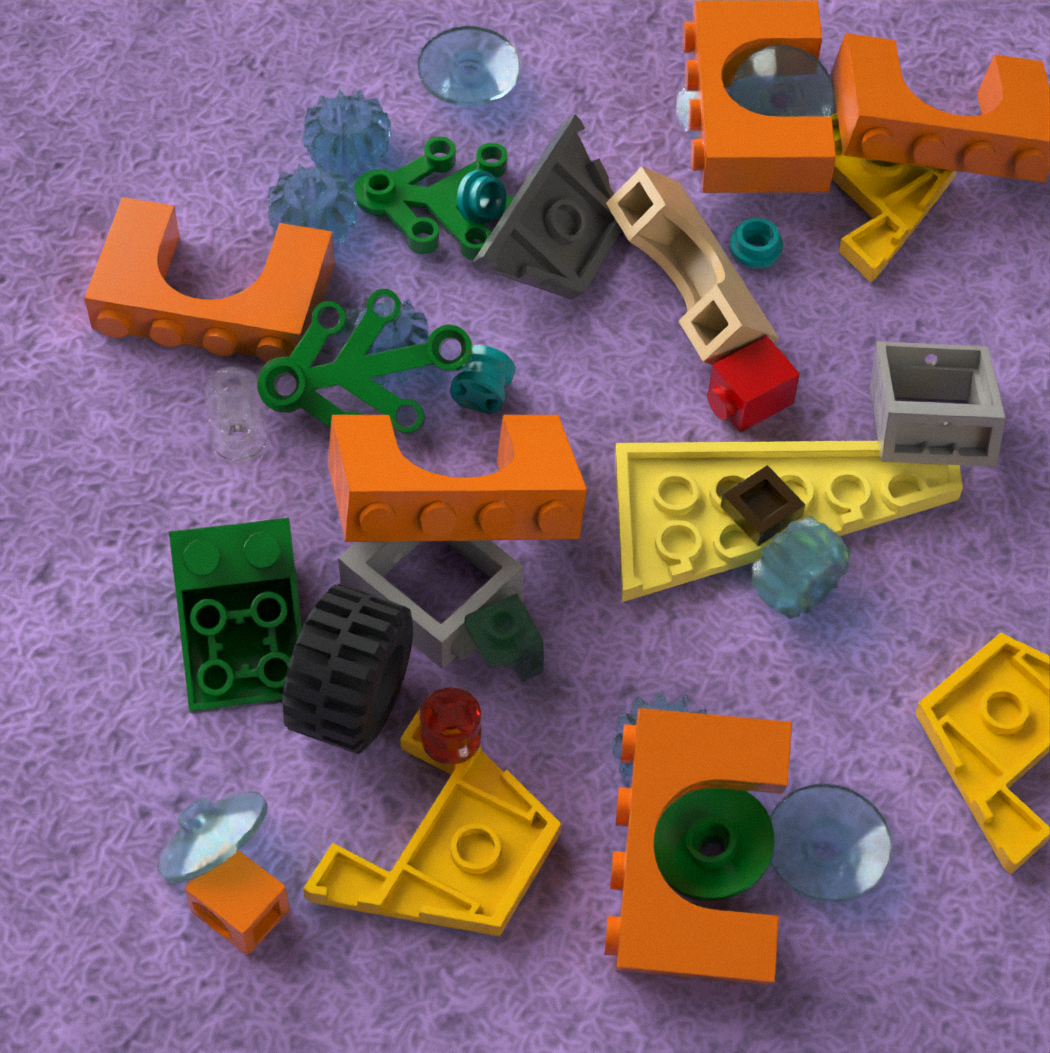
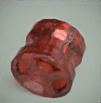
(450, 710)

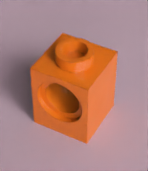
(238, 901)

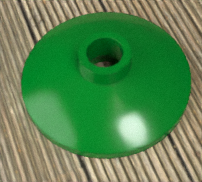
(719, 817)

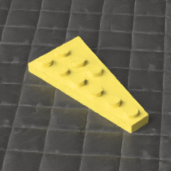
(674, 490)

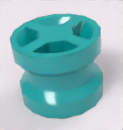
(483, 380)

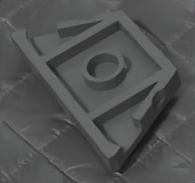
(557, 222)

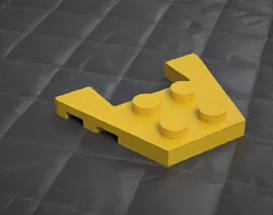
(892, 195)
(989, 732)
(463, 862)

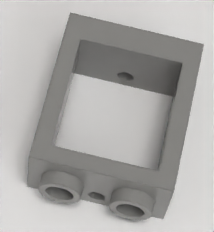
(933, 430)
(367, 563)

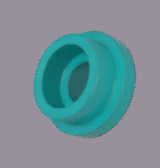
(481, 197)
(756, 231)

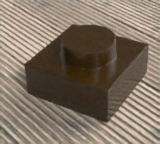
(762, 505)

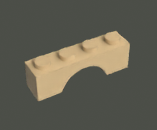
(669, 229)

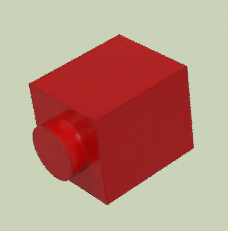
(752, 384)

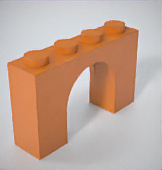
(891, 124)
(734, 145)
(262, 321)
(392, 500)
(656, 926)

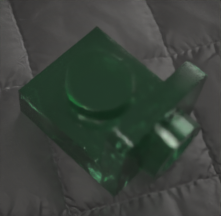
(507, 637)

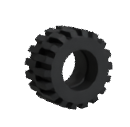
(347, 668)

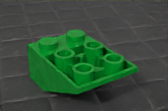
(236, 610)

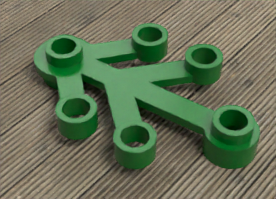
(437, 199)
(354, 368)

